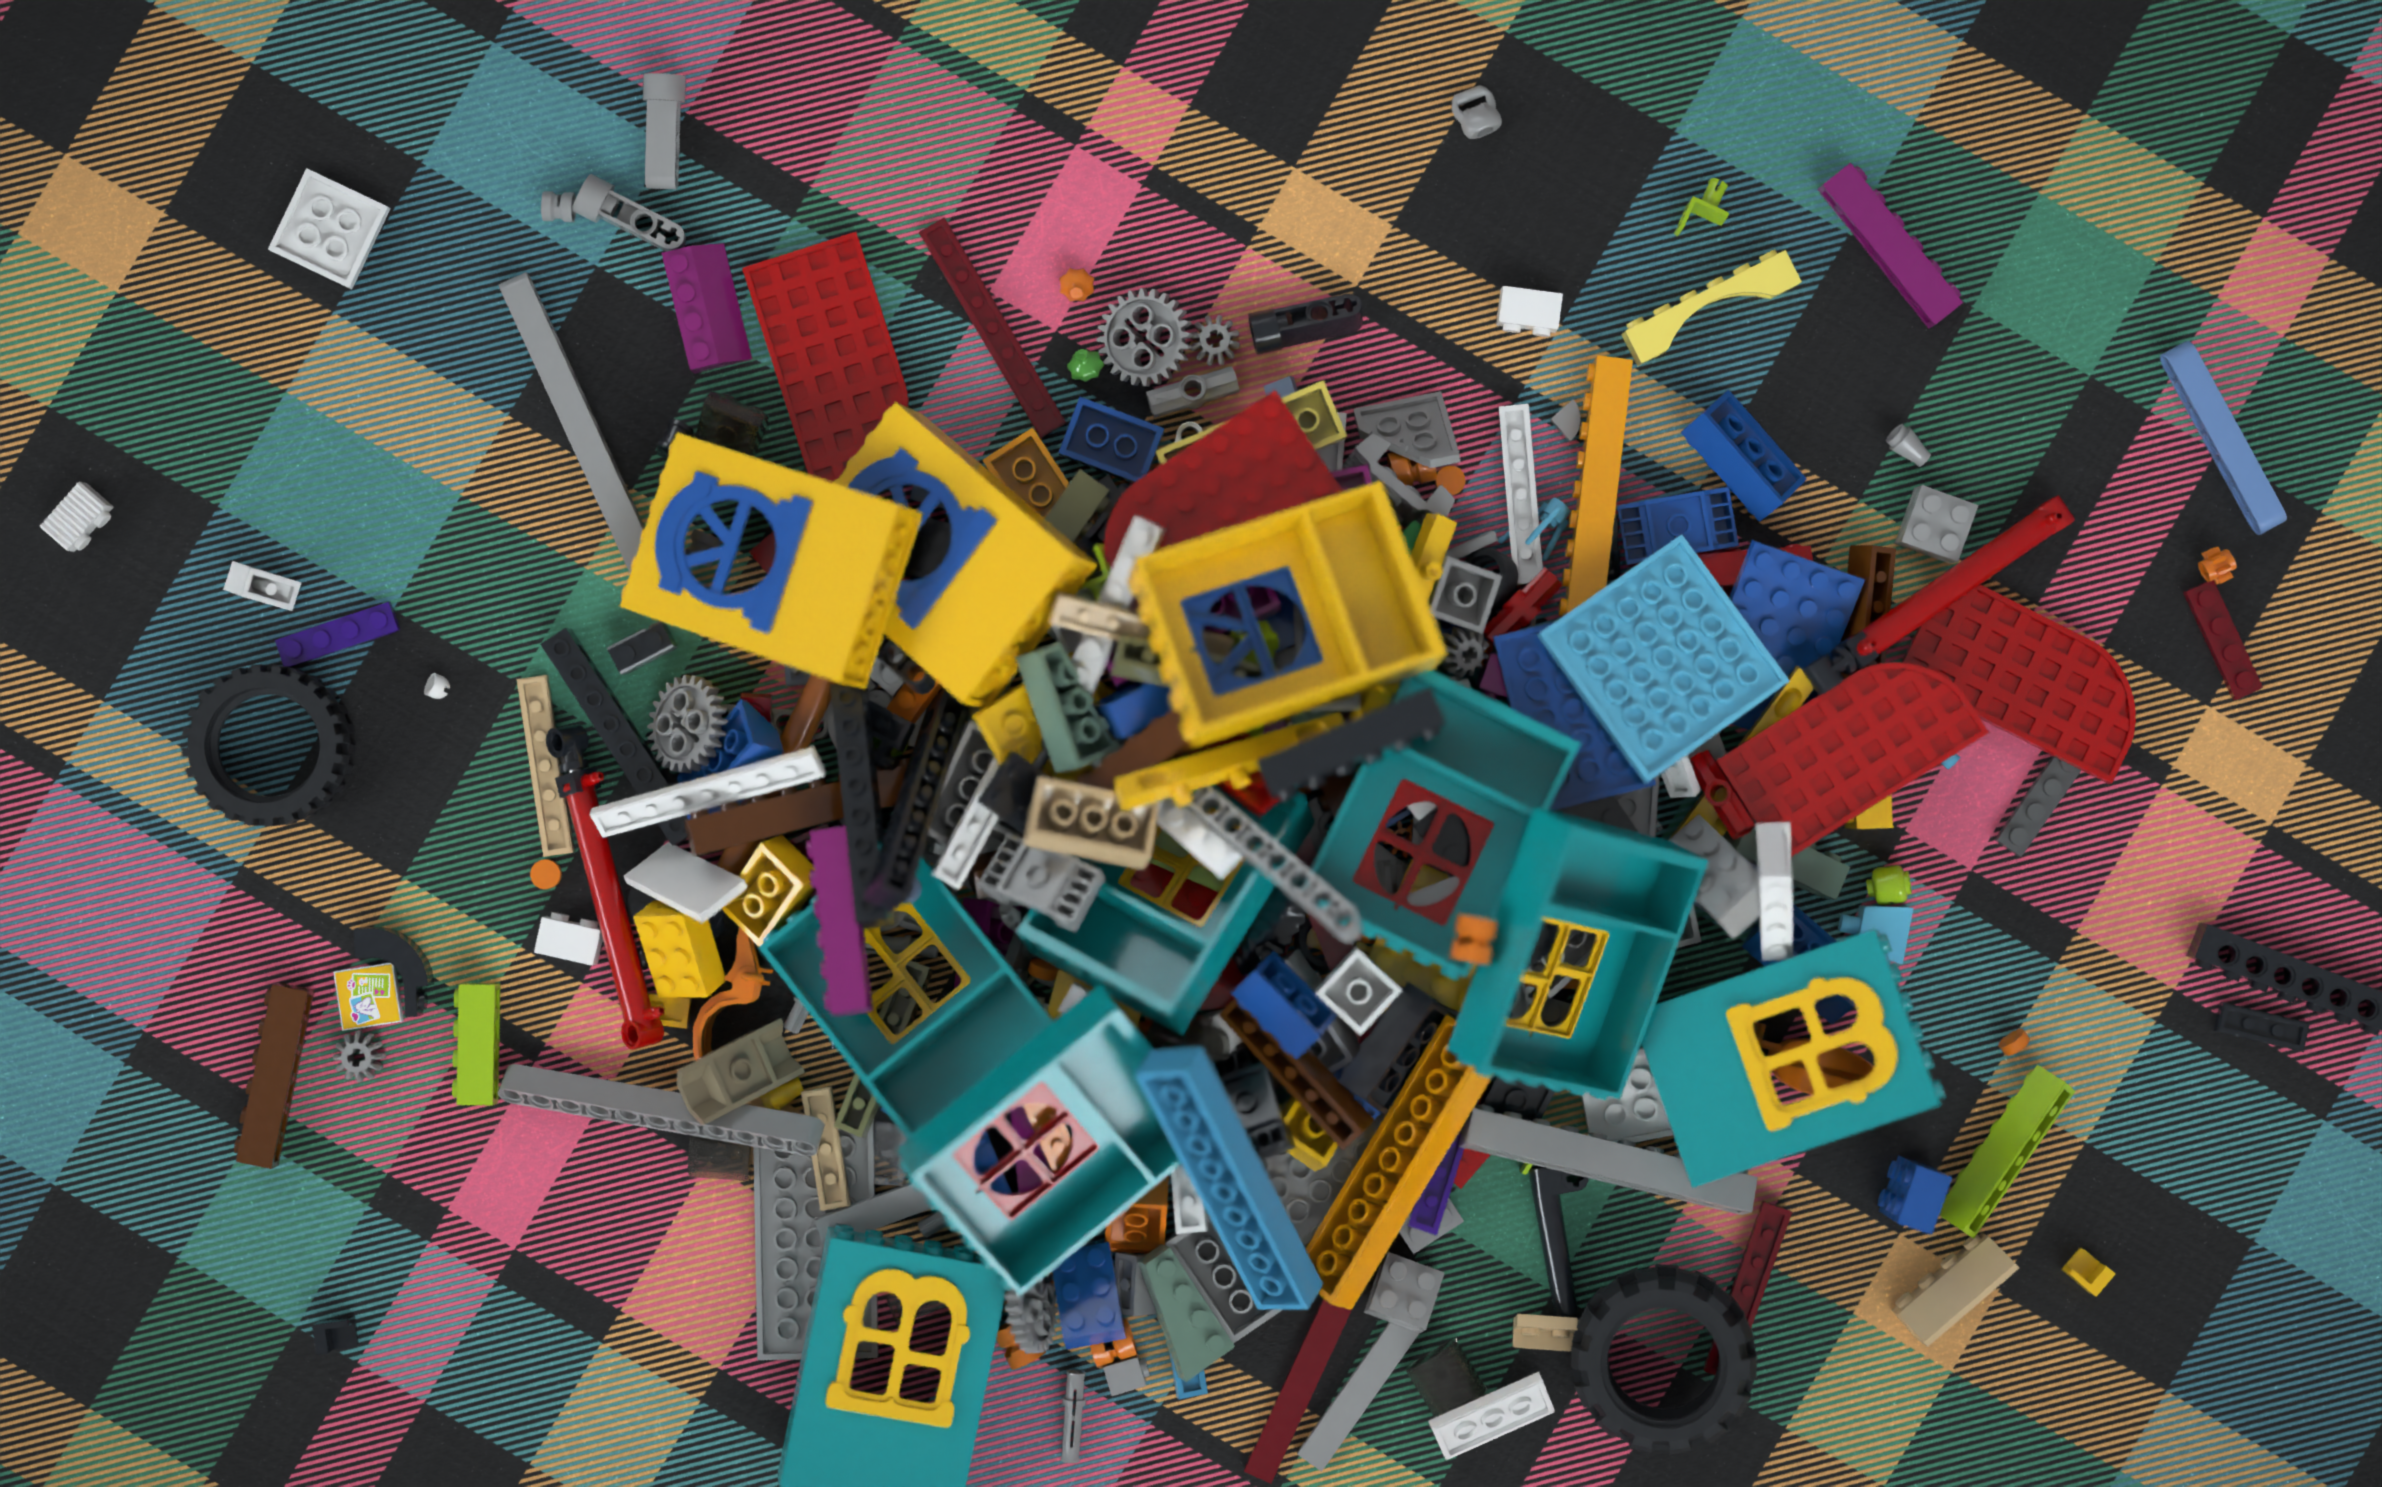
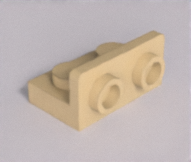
(1543, 1332)

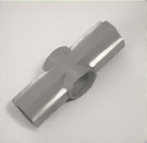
(1211, 385)

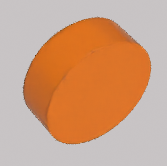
(1451, 479)
(546, 874)
(1042, 969)
(2014, 1042)

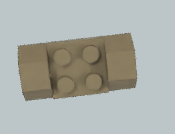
(737, 1073)

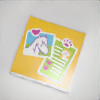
(368, 996)

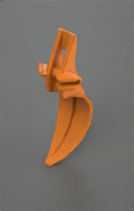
(747, 983)
(1836, 1065)

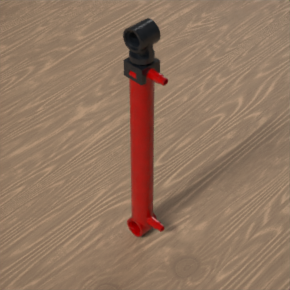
(1938, 595)
(579, 787)

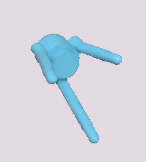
(1553, 515)

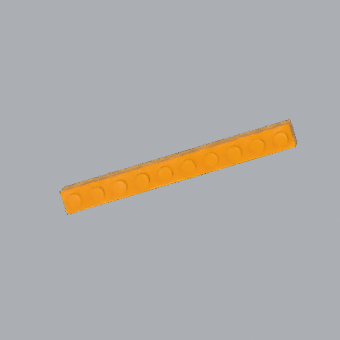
(1598, 480)

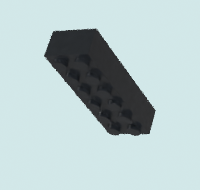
(1351, 744)

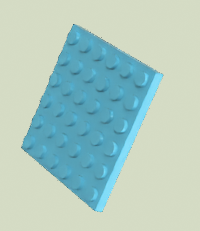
(1663, 658)

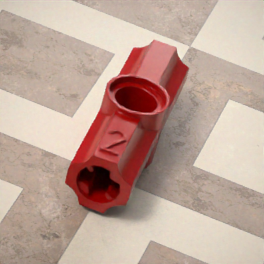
(1523, 605)
(1731, 809)

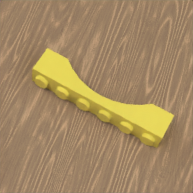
(1765, 280)

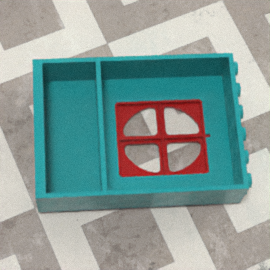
(1483, 768)
(1116, 1154)

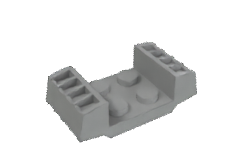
(1404, 499)
(1042, 881)

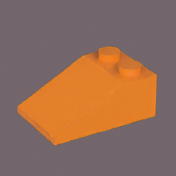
(1142, 1224)

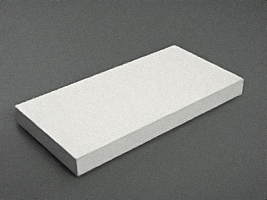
(685, 882)
(1492, 1416)

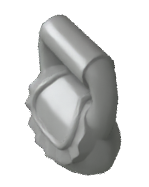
(1480, 119)

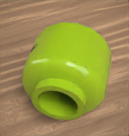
(1889, 885)

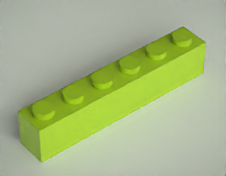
(2005, 1150)

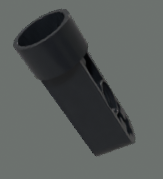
(1299, 323)

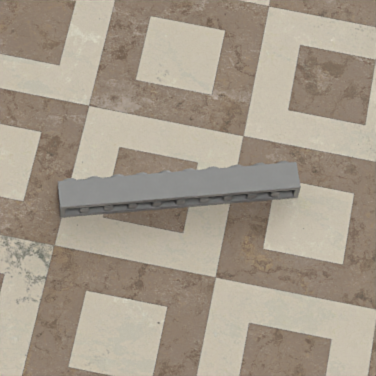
(1601, 1159)

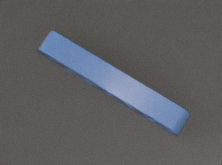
(2223, 437)

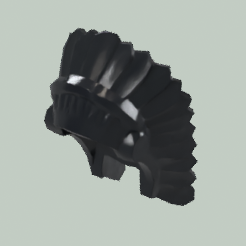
(1270, 930)

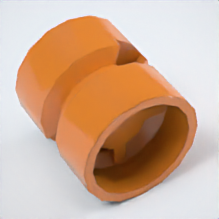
(1409, 470)
(1473, 939)
(1122, 1349)
(1015, 1357)

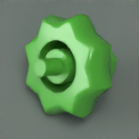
(1085, 365)

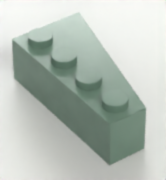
(1063, 709)
(1810, 869)
(1186, 1319)

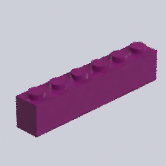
(1890, 245)
(839, 935)

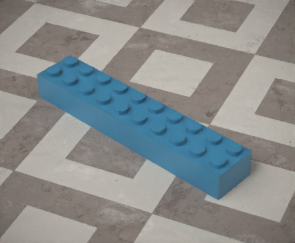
(1229, 1178)

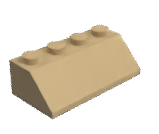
(1089, 824)
(1954, 1288)

